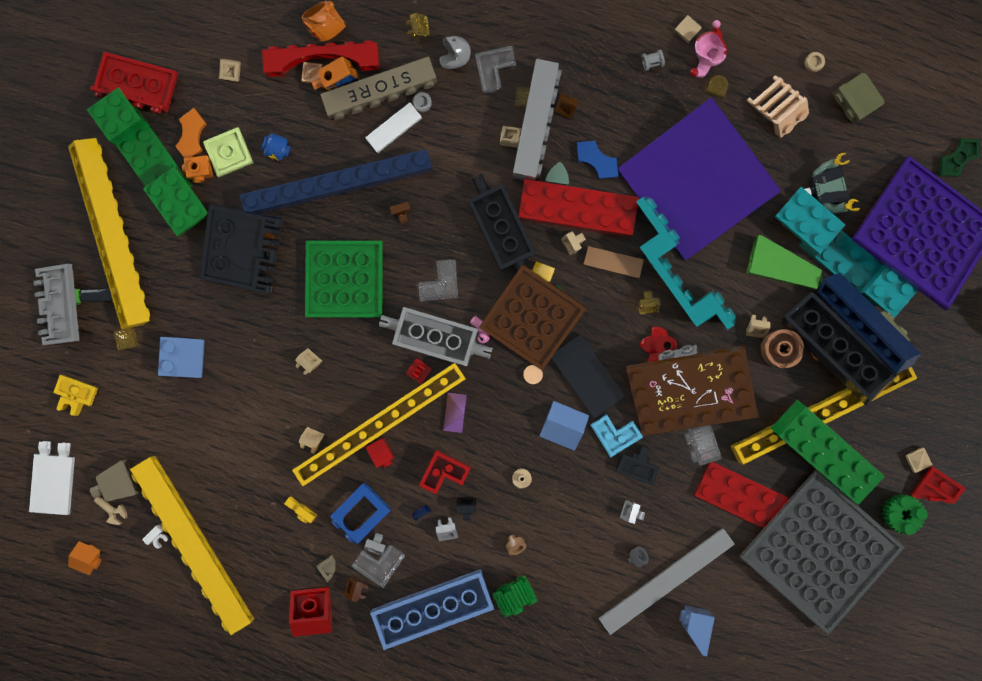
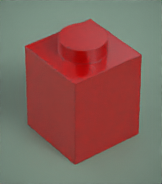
(380, 453)

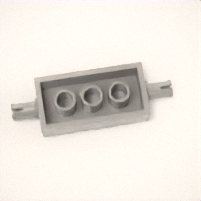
(435, 336)

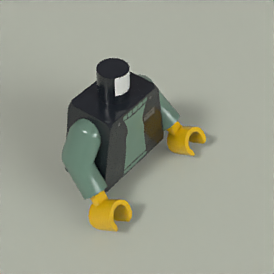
(829, 186)

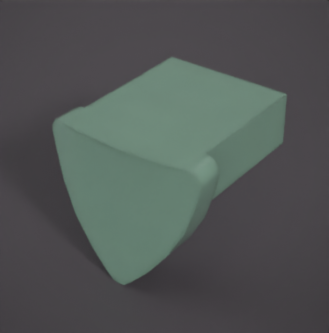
(558, 175)

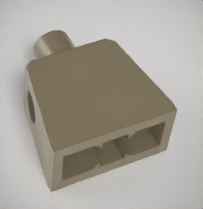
(115, 483)

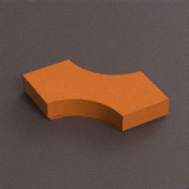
(192, 126)

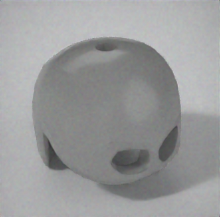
(458, 52)

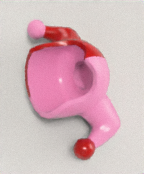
(709, 50)

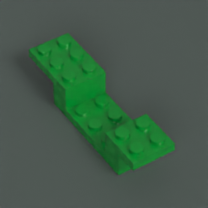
(150, 160)

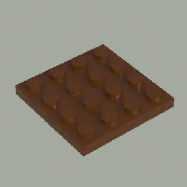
(532, 317)

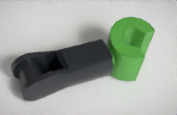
(92, 295)

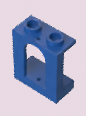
(339, 514)

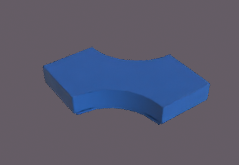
(603, 165)

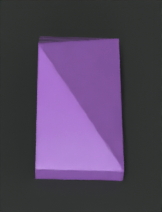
(454, 412)

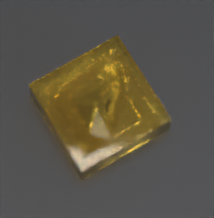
(126, 338)

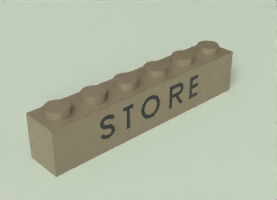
(379, 88)

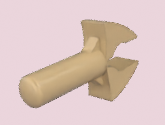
(111, 510)

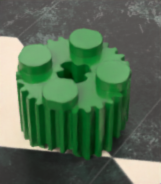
(913, 518)
(513, 596)

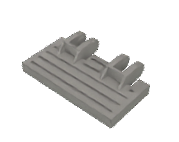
(57, 305)

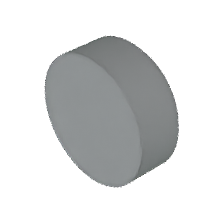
(422, 102)

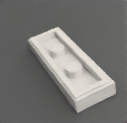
(393, 127)

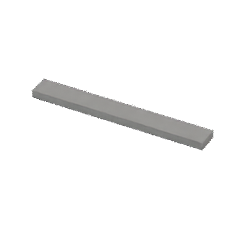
(666, 581)

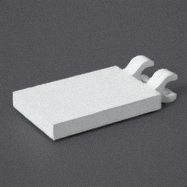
(52, 480)

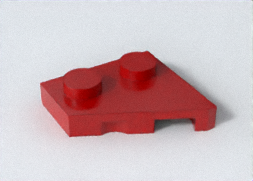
(938, 487)

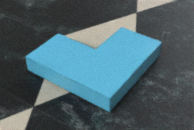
(613, 439)

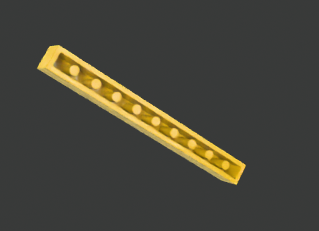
(109, 233)
(826, 410)
(379, 424)
(192, 545)

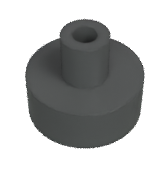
(638, 557)

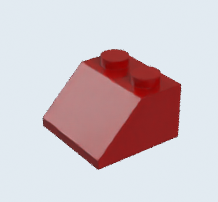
(310, 612)

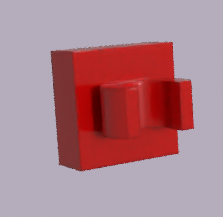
(419, 371)

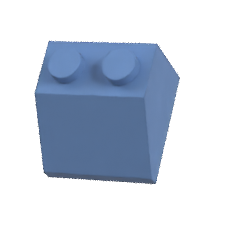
(181, 357)
(698, 625)

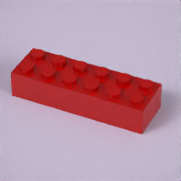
(578, 208)

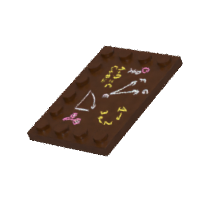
(693, 390)

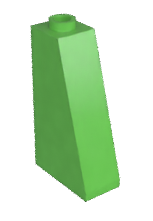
(780, 265)

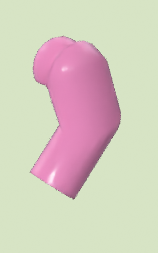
(482, 335)

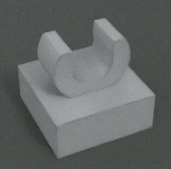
(631, 512)
(446, 532)
(375, 546)

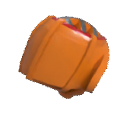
(323, 21)

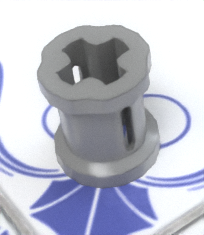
(653, 60)

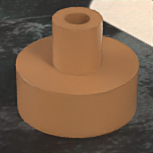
(515, 545)

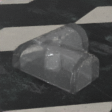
(488, 65)
(445, 287)
(382, 569)

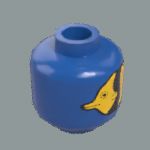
(275, 147)

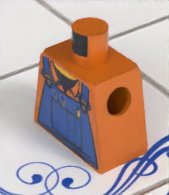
(335, 75)

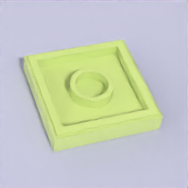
(228, 152)

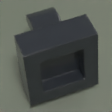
(466, 506)

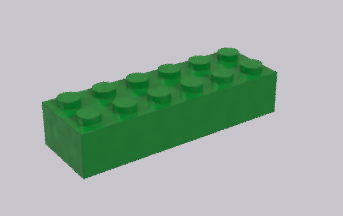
(827, 452)

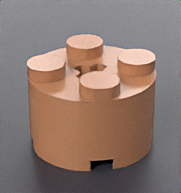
(791, 353)

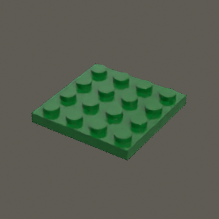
(344, 279)

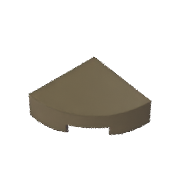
(327, 567)

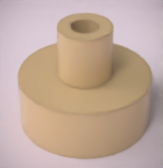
(521, 473)

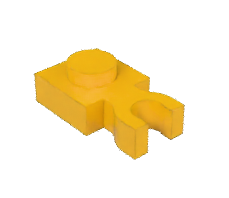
(304, 513)

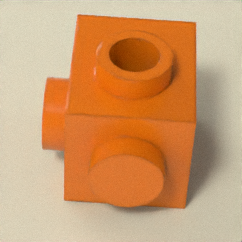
(197, 168)
(84, 558)

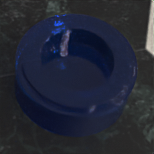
(421, 512)

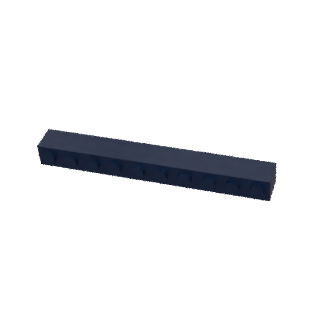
(337, 182)

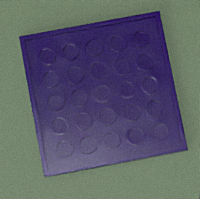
(700, 177)
(924, 233)

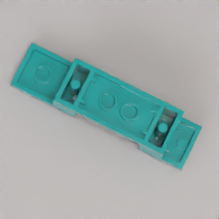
(663, 242)
(833, 249)

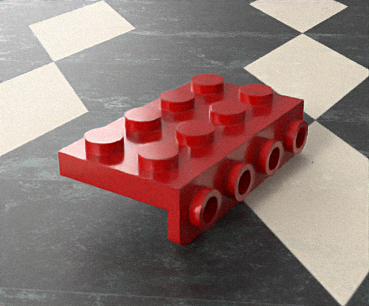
(141, 82)

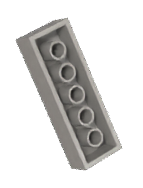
(536, 117)

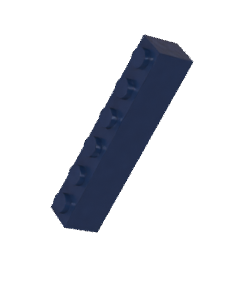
(868, 322)

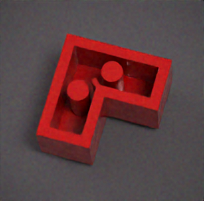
(441, 467)

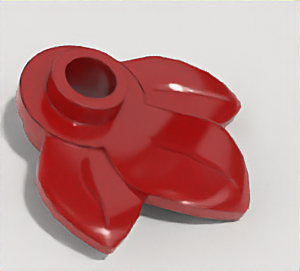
(656, 343)

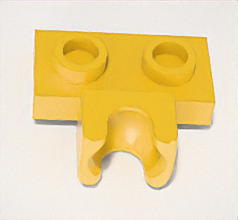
(74, 394)

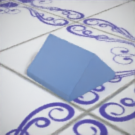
(564, 425)

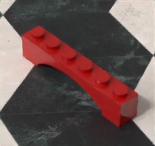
(279, 61)

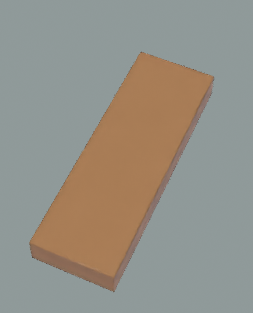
(613, 262)

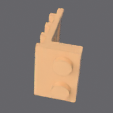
(788, 112)

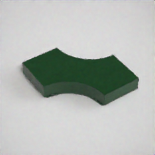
(953, 164)

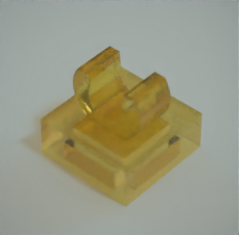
(419, 25)
(649, 304)

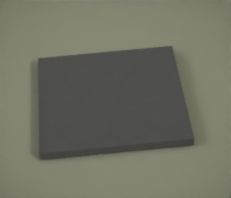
(822, 551)

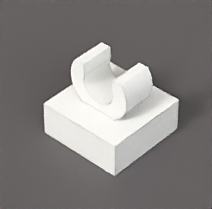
(154, 535)

